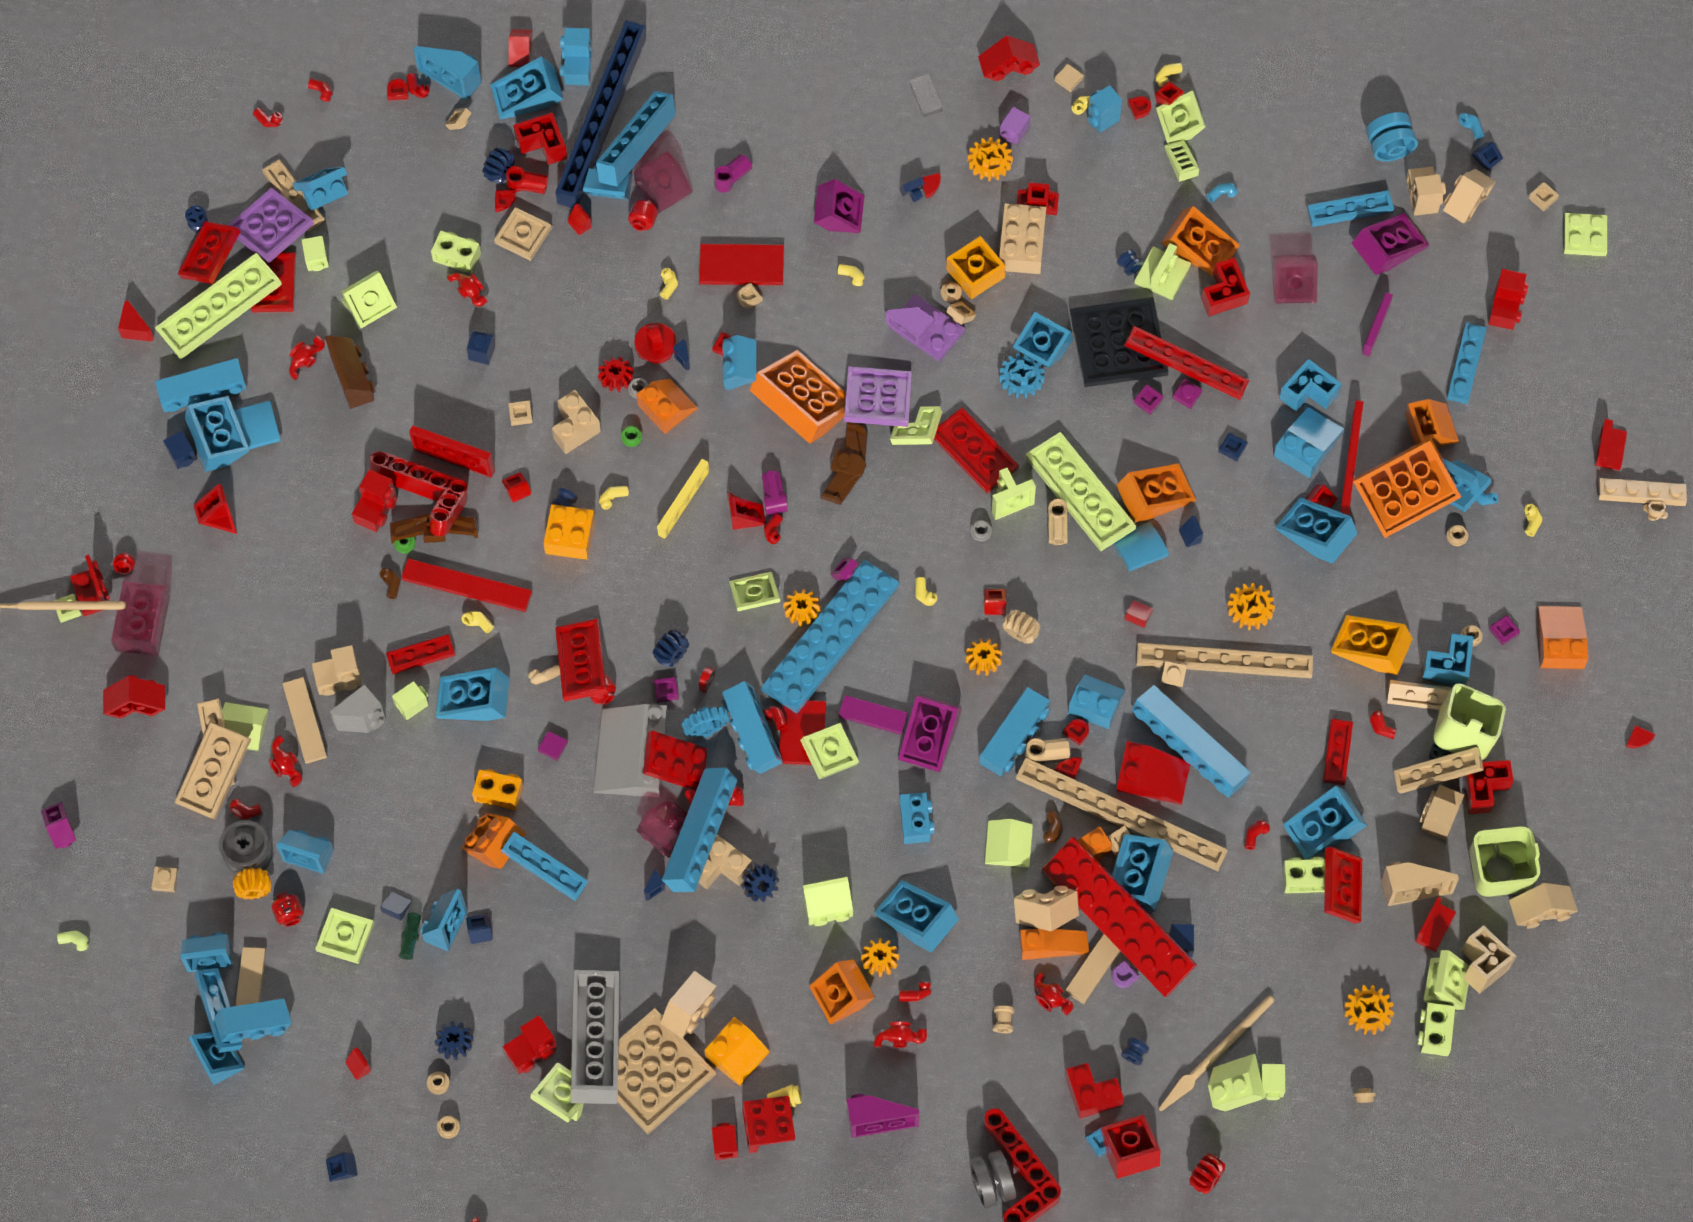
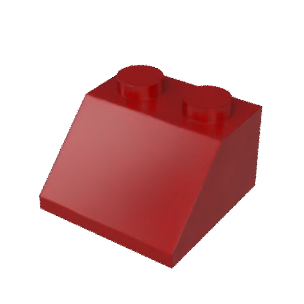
(1131, 1146)

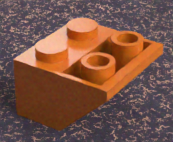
(1432, 420)
(490, 838)

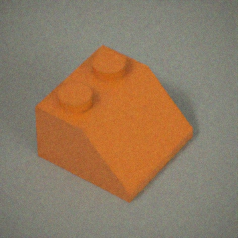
(665, 404)
(841, 991)

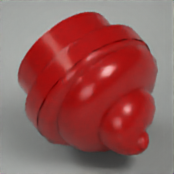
(123, 563)
(737, 797)

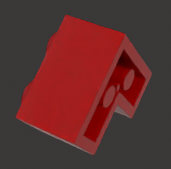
(1008, 56)
(541, 133)
(1228, 292)
(1508, 296)
(375, 502)
(133, 696)
(1480, 785)
(531, 1046)
(1092, 1097)

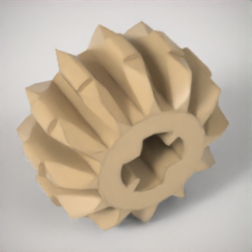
(1021, 626)

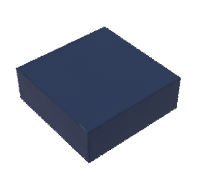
(1233, 446)

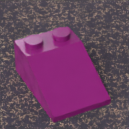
(1389, 243)
(929, 732)
(875, 1115)

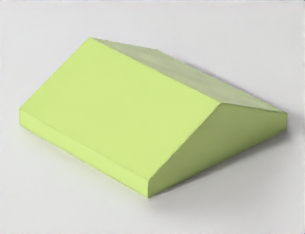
(1181, 119)
(754, 591)
(247, 721)
(1008, 843)

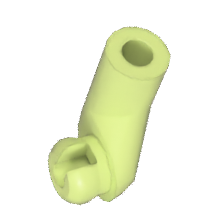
(75, 937)

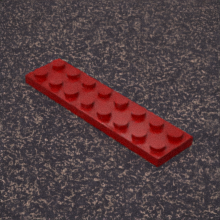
(1120, 917)

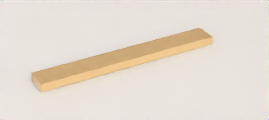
(1226, 660)

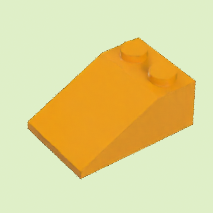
(1373, 643)

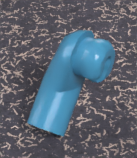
(1473, 123)
(1220, 189)
(1487, 499)

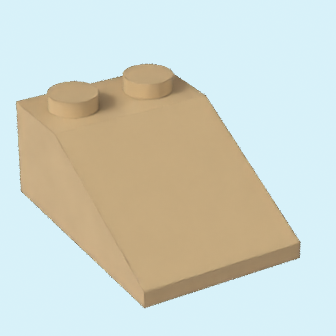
(1415, 882)

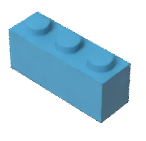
(252, 1021)

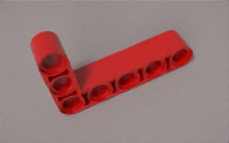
(426, 482)
(1025, 1168)

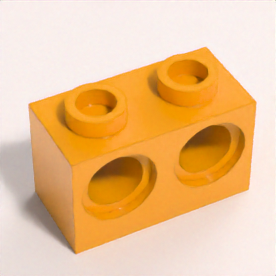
(495, 795)

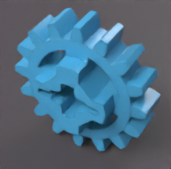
(1013, 380)
(705, 722)

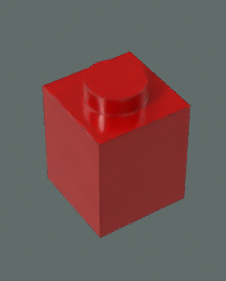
(724, 1141)

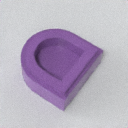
(1124, 975)

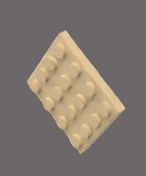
(657, 1072)

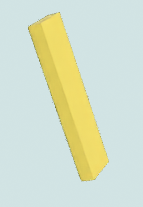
(683, 499)

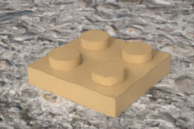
(523, 234)

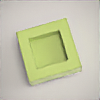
(65, 615)

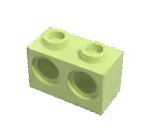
(454, 255)
(1307, 882)
(1442, 1030)

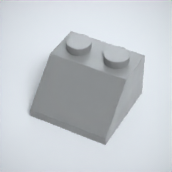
(358, 712)

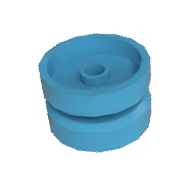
(1392, 136)

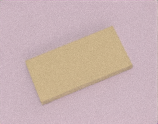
(213, 770)

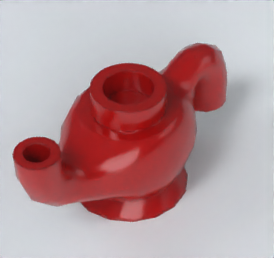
(469, 287)
(304, 355)
(284, 763)
(1051, 996)
(900, 1035)

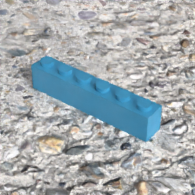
(635, 138)
(1191, 741)
(699, 830)

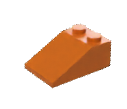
(1200, 240)
(1155, 491)
(1562, 637)

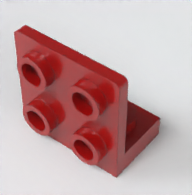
(90, 585)
(767, 1122)

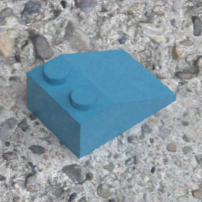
(450, 69)
(527, 89)
(1307, 442)
(1318, 529)
(473, 695)
(1325, 823)
(917, 915)
(445, 920)

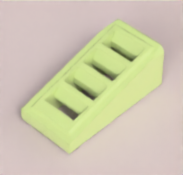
(1186, 173)

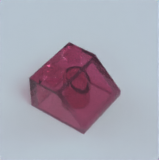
(662, 181)
(1295, 279)
(662, 826)

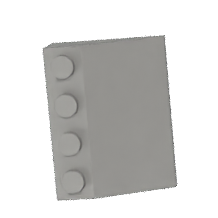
(624, 747)

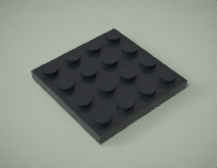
(1101, 340)

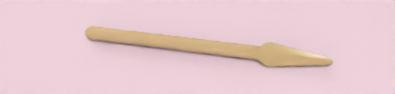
(67, 605)
(1187, 1082)

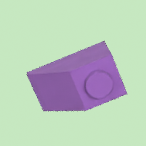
(911, 323)

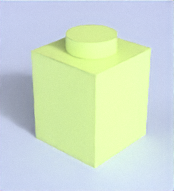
(315, 253)
(410, 700)
(1273, 1080)

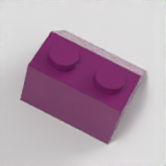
(838, 207)

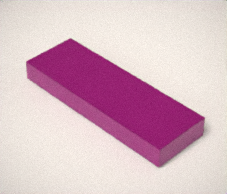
(1377, 324)
(873, 715)

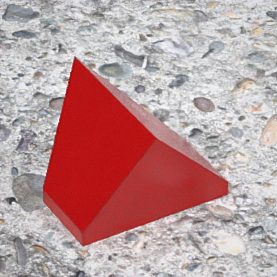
(214, 510)
(745, 513)

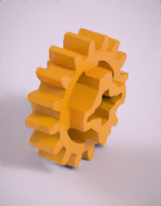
(988, 156)
(1244, 599)
(1375, 1014)

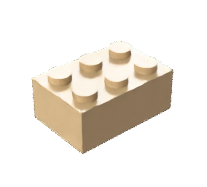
(1022, 238)

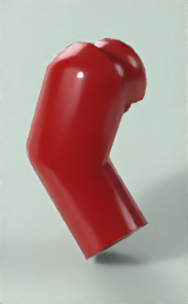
(322, 87)
(416, 89)
(268, 121)
(770, 529)
(777, 715)
(1379, 725)
(243, 811)
(1253, 831)
(916, 995)

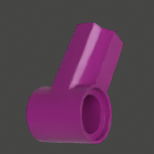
(732, 172)
(774, 497)

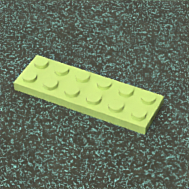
(218, 306)
(1081, 490)

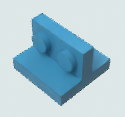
(322, 187)
(1468, 482)

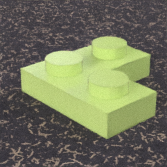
(921, 431)

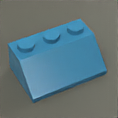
(216, 433)
(1143, 868)

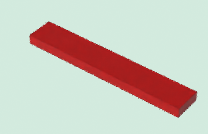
(1186, 362)
(1351, 459)
(466, 585)

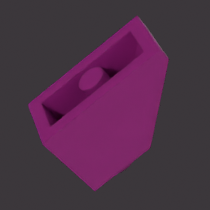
(58, 826)

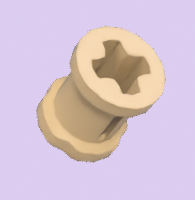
(1003, 1019)

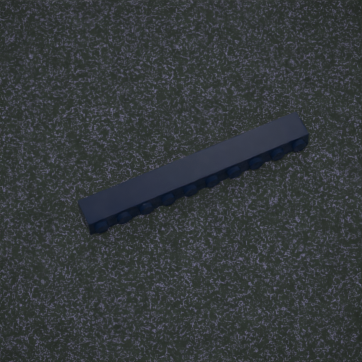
(601, 113)

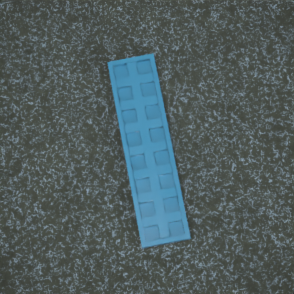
(830, 636)

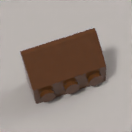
(350, 370)

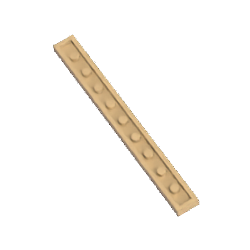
(1121, 813)

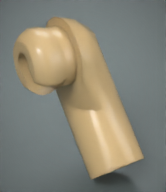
(546, 675)

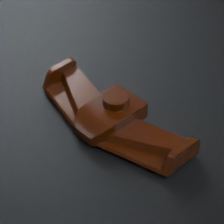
(847, 464)
(421, 526)

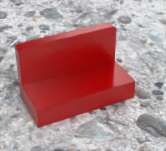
(1611, 446)
(1435, 926)

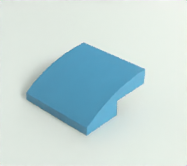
(258, 424)
(1141, 547)

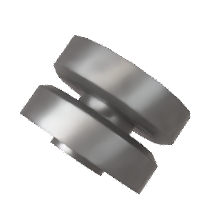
(245, 846)
(992, 1179)

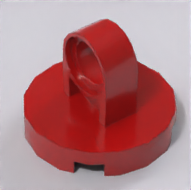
(655, 343)

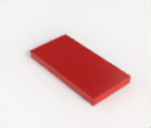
(741, 264)
(974, 449)
(452, 451)
(581, 660)

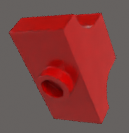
(1039, 195)

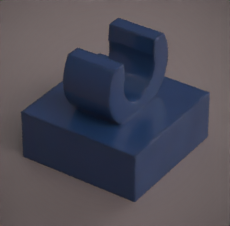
(913, 188)

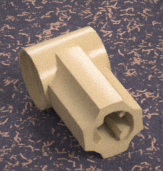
(1057, 523)
(1048, 749)

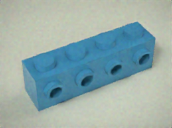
(200, 385)
(751, 727)
(1014, 732)

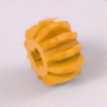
(801, 599)
(991, 654)
(252, 883)
(871, 960)

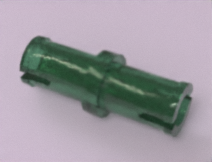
(410, 936)

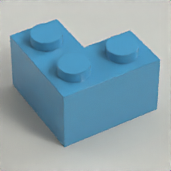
(577, 53)
(1310, 382)
(1451, 666)

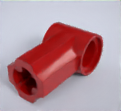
(528, 181)

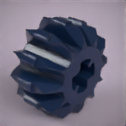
(497, 165)
(670, 648)
(754, 877)
(449, 1047)

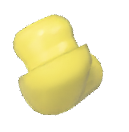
(1162, 76)
(1080, 104)
(852, 271)
(670, 283)
(612, 492)
(1534, 519)
(922, 594)
(477, 619)

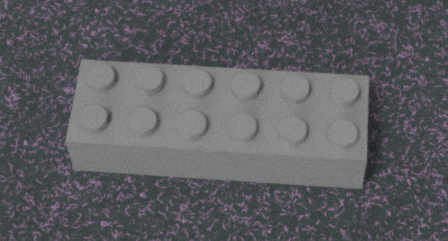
(595, 1037)

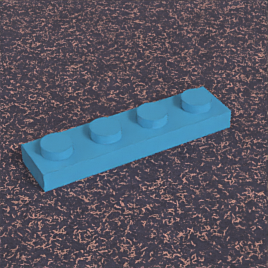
(1350, 208)
(1466, 363)
(544, 866)
(214, 998)

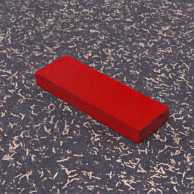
(420, 654)
(1338, 751)

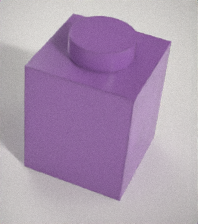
(1015, 126)

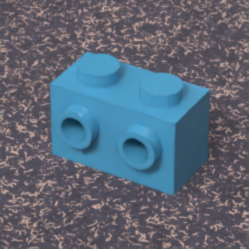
(1104, 108)
(915, 818)

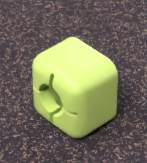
(1477, 711)
(1515, 845)

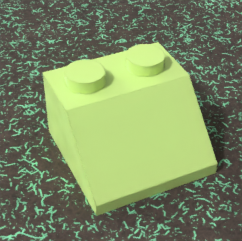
(828, 901)
(1236, 1084)

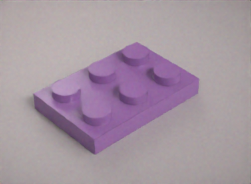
(945, 331)

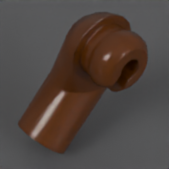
(392, 581)
(1055, 829)

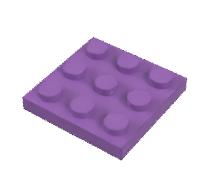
(271, 225)
(878, 396)

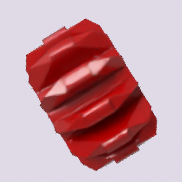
(609, 368)
(1207, 1173)

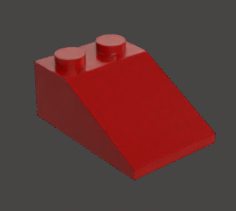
(1153, 774)

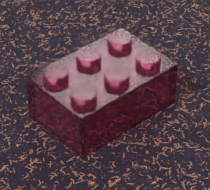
(142, 621)

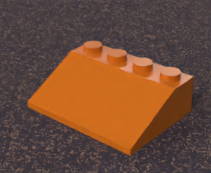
(801, 395)
(1407, 487)

